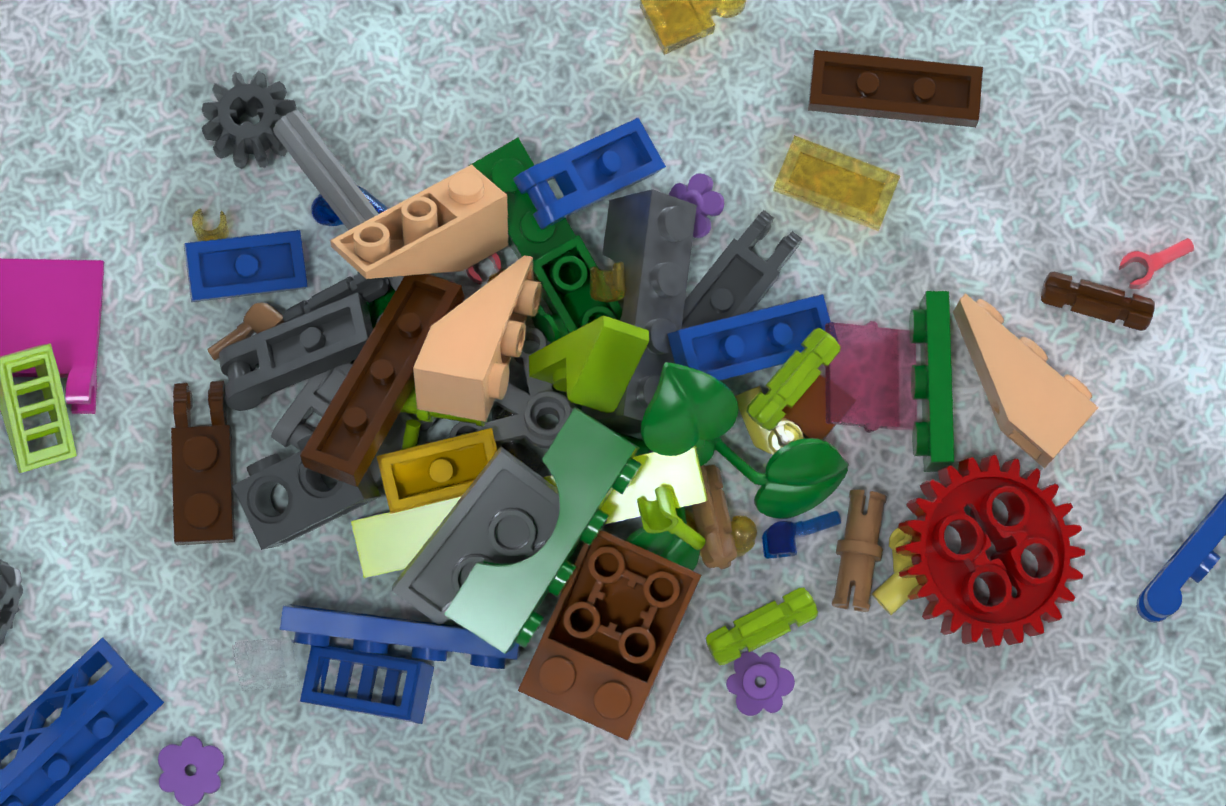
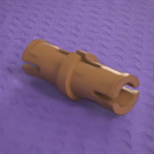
(859, 550)

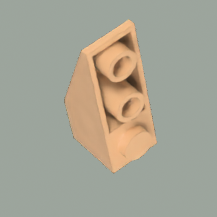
(432, 231)
(471, 347)
(1025, 393)

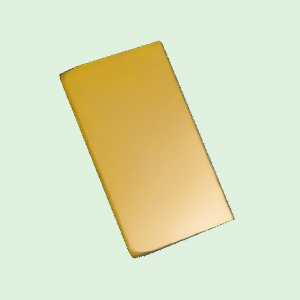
(434, 469)

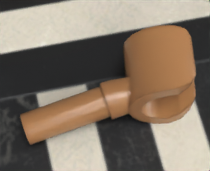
(257, 319)

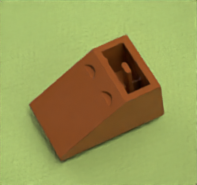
(610, 634)

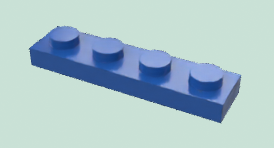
(376, 632)

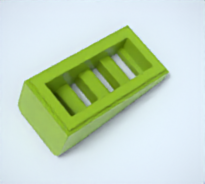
(49, 381)

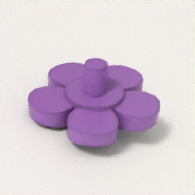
(700, 194)

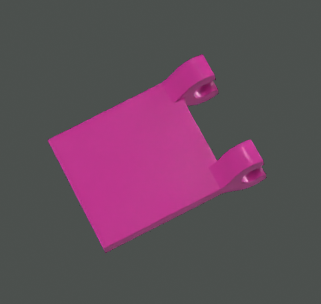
(59, 306)

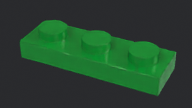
(933, 381)

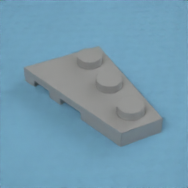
(497, 520)

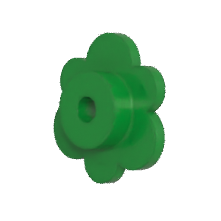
(549, 325)

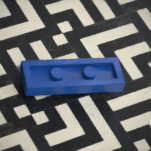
(750, 339)

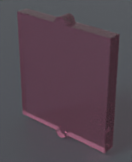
(870, 378)

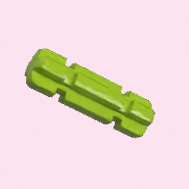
(793, 379)
(761, 626)

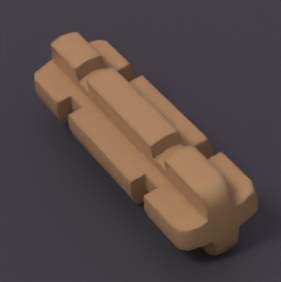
(714, 522)

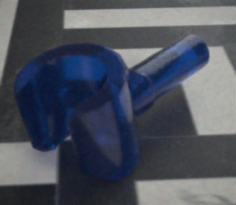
(781, 535)

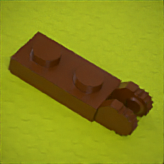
(202, 471)

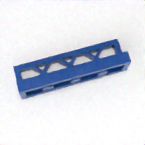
(85, 733)

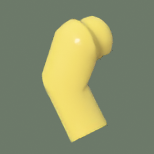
(772, 440)
(895, 589)

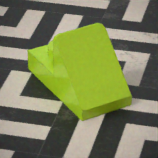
(592, 362)

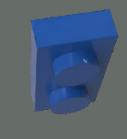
(245, 266)

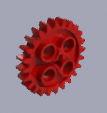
(949, 577)

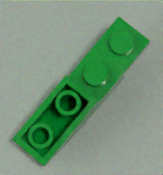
(558, 254)

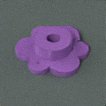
(752, 699)
(174, 762)

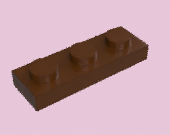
(895, 88)

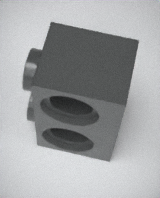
(309, 499)

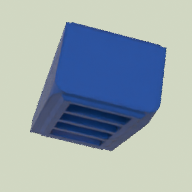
(415, 689)

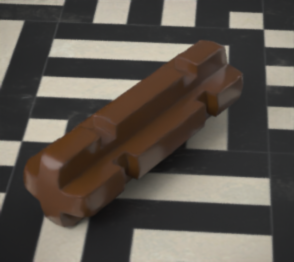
(1097, 301)

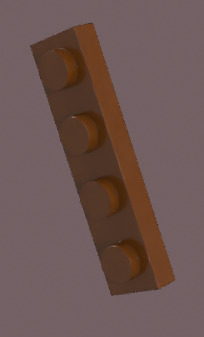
(378, 380)

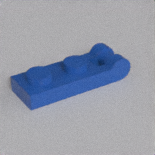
(590, 172)
(1192, 560)

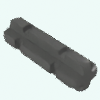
(368, 289)

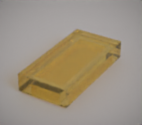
(836, 183)

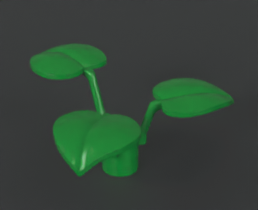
(697, 410)

